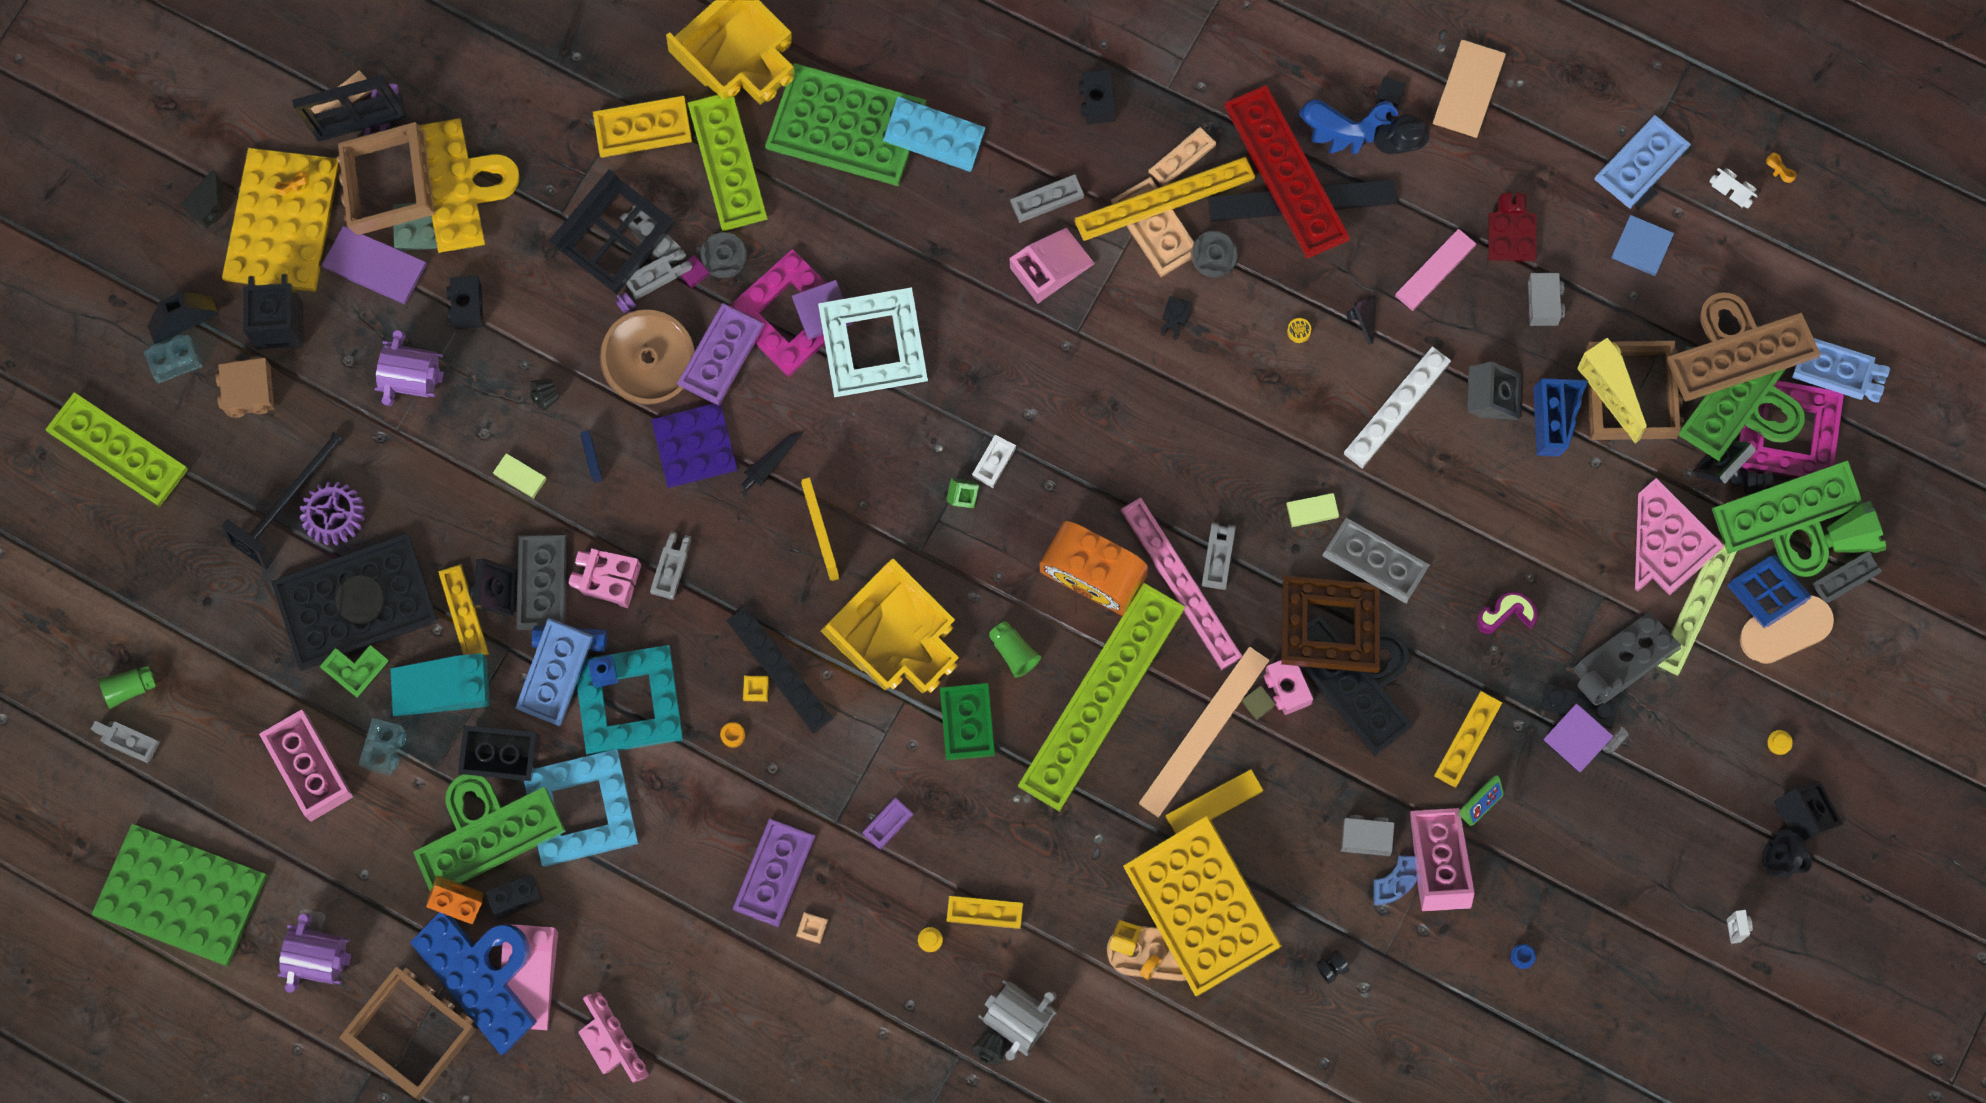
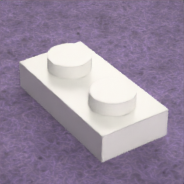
(994, 461)
(1739, 926)

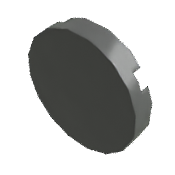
(1214, 254)
(723, 255)

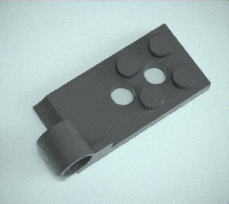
(1604, 672)

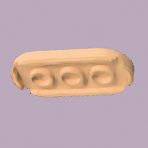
(1790, 634)
(1148, 944)

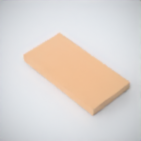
(1469, 88)
(1159, 236)

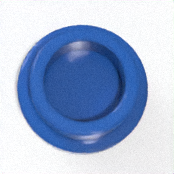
(1523, 956)

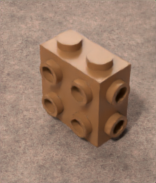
(245, 387)

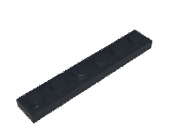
(779, 670)

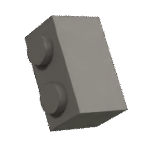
(1544, 299)
(1367, 836)

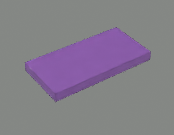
(374, 265)
(720, 354)
(774, 872)

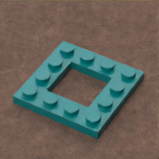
(662, 729)

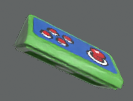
(1482, 801)

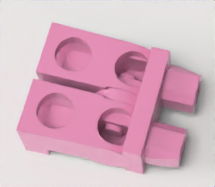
(606, 576)

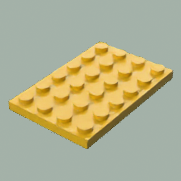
(277, 231)
(1202, 906)

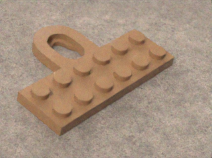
(1741, 356)

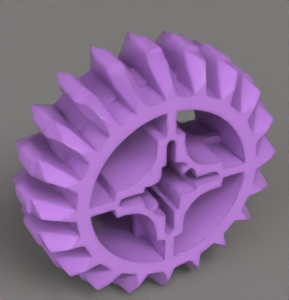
(314, 508)

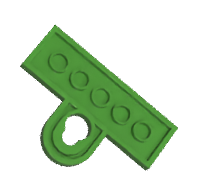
(1727, 411)
(1788, 508)
(492, 838)

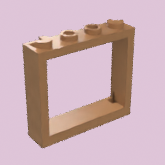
(421, 174)
(1674, 400)
(373, 1005)

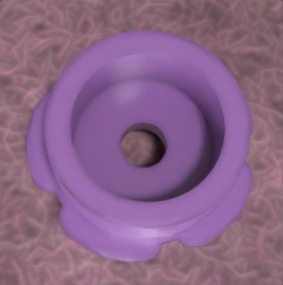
(625, 303)

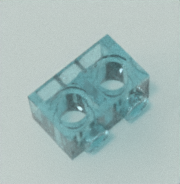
(174, 364)
(375, 746)

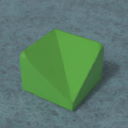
(962, 493)

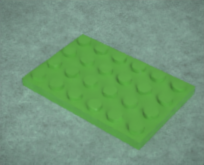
(839, 125)
(179, 895)

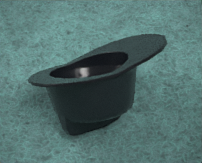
(1401, 135)

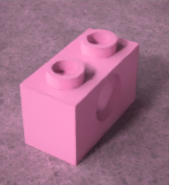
(1288, 700)

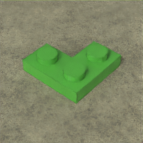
(356, 675)

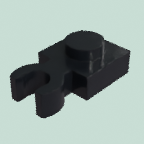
(1176, 314)

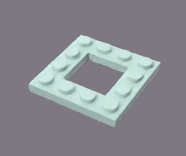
(902, 308)

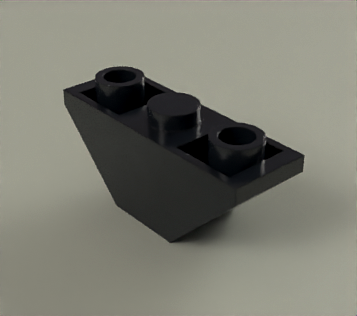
(179, 314)

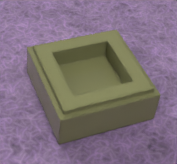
(1258, 703)

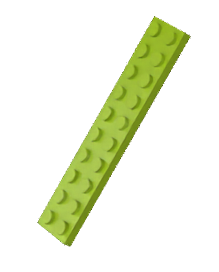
(1101, 697)

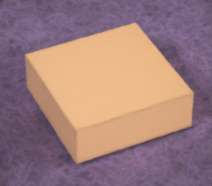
(812, 928)

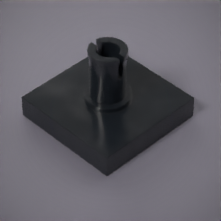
(1728, 466)
(494, 587)

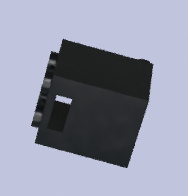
(272, 314)

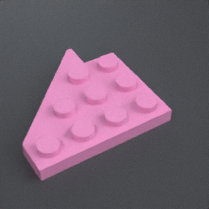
(1669, 540)

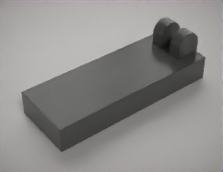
(1846, 578)

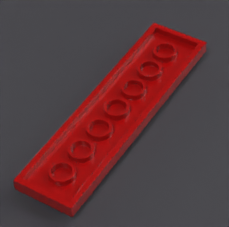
(1286, 172)

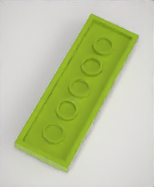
(727, 162)
(117, 449)

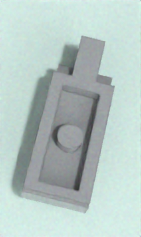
(126, 740)

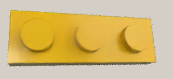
(984, 912)

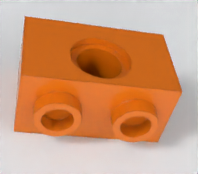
(454, 899)

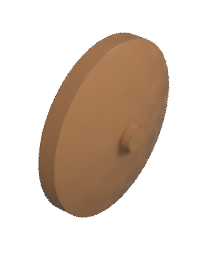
(645, 356)

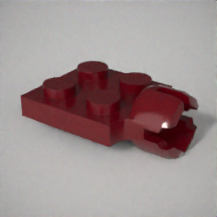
(1512, 230)

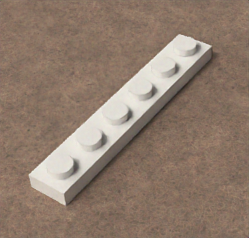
(1397, 407)

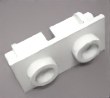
(1742, 192)

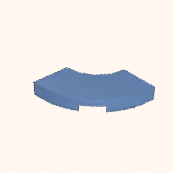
(1396, 883)

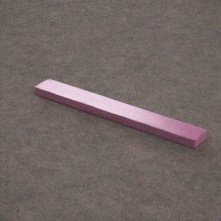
(1181, 583)

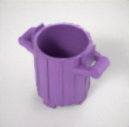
(406, 370)
(312, 955)

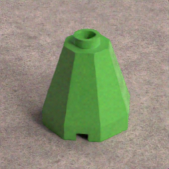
(1857, 531)

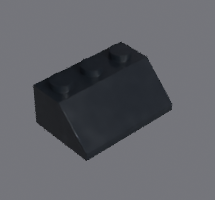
(499, 753)

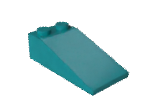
(440, 685)

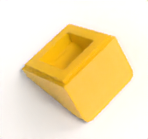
(1125, 937)

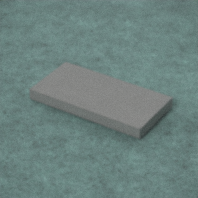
(1376, 560)

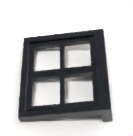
(350, 116)
(589, 213)

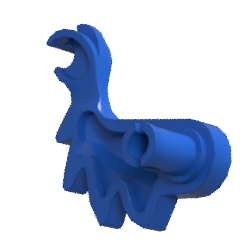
(1342, 131)

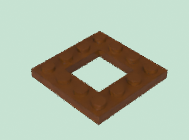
(1362, 597)

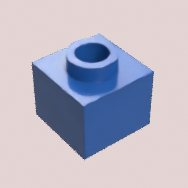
(606, 678)

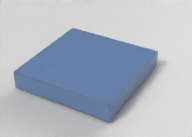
(1642, 245)

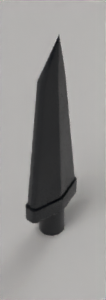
(764, 467)

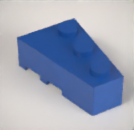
(1555, 413)

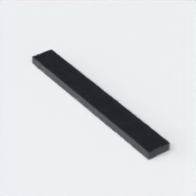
(1341, 197)

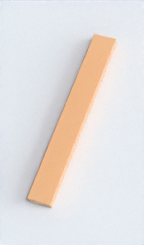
(1204, 732)

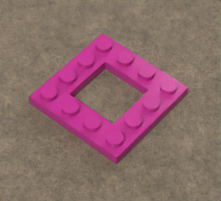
(787, 271)
(1827, 410)

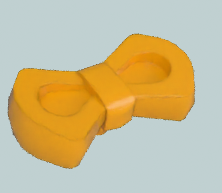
(1774, 161)
(299, 179)

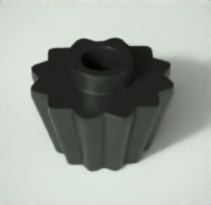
(543, 393)
(989, 1049)

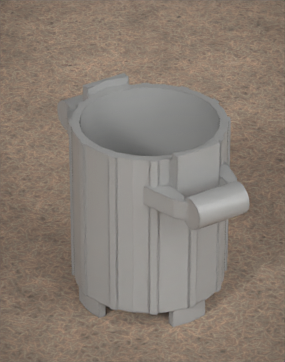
(1018, 1017)

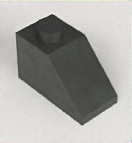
(206, 200)

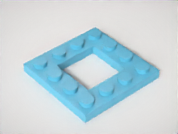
(620, 828)

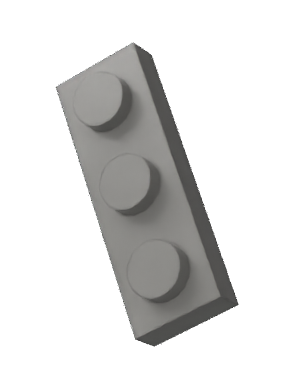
(1047, 198)

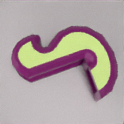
(1505, 606)

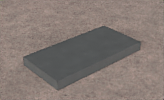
(541, 580)

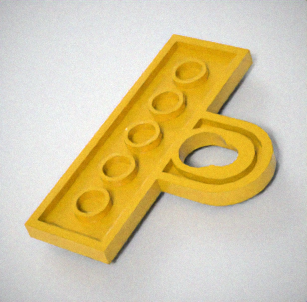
(453, 189)

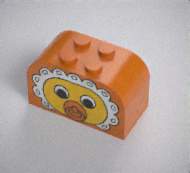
(1094, 567)

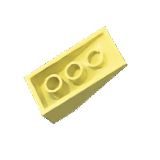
(1610, 380)

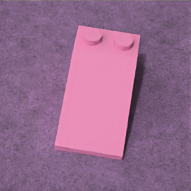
(1441, 860)
(535, 980)

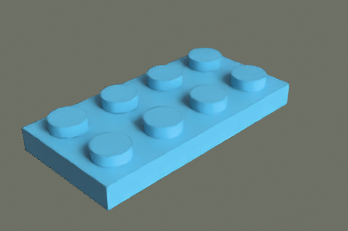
(934, 134)

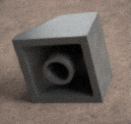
(1494, 391)

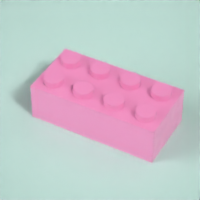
(306, 765)

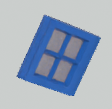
(1769, 591)

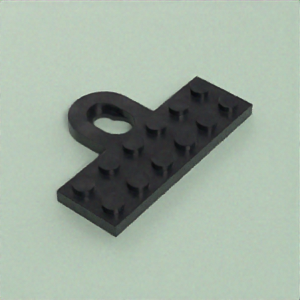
(1360, 694)

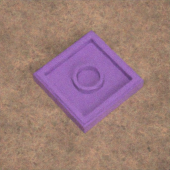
(808, 309)
(1578, 737)

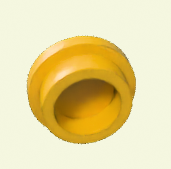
(1779, 742)
(930, 939)

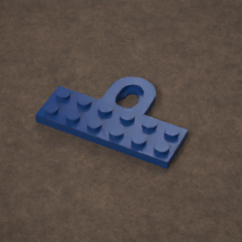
(474, 981)

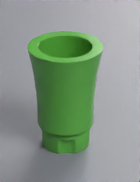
(1014, 649)
(126, 685)

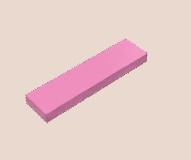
(1435, 269)

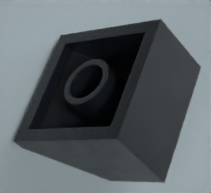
(1808, 811)

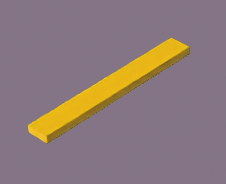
(1164, 198)

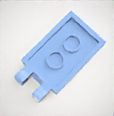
(1844, 372)

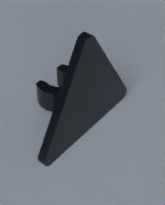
(1365, 312)

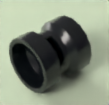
(1756, 482)
(1332, 966)

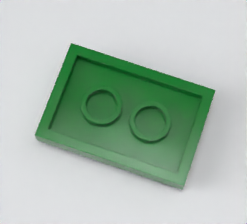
(967, 721)

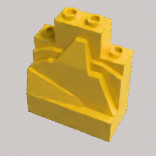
(735, 47)
(894, 631)

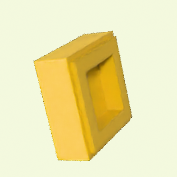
(755, 688)

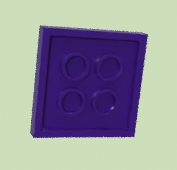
(694, 445)

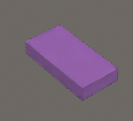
(887, 823)

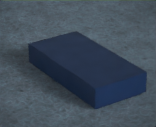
(591, 456)

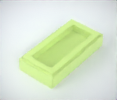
(519, 476)
(1312, 510)

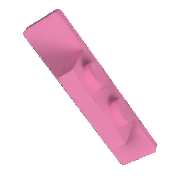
(608, 1041)

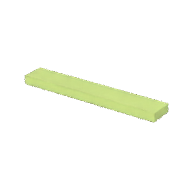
(1697, 607)

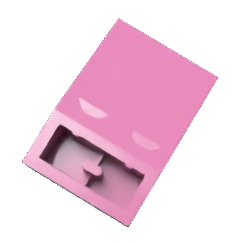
(1050, 264)

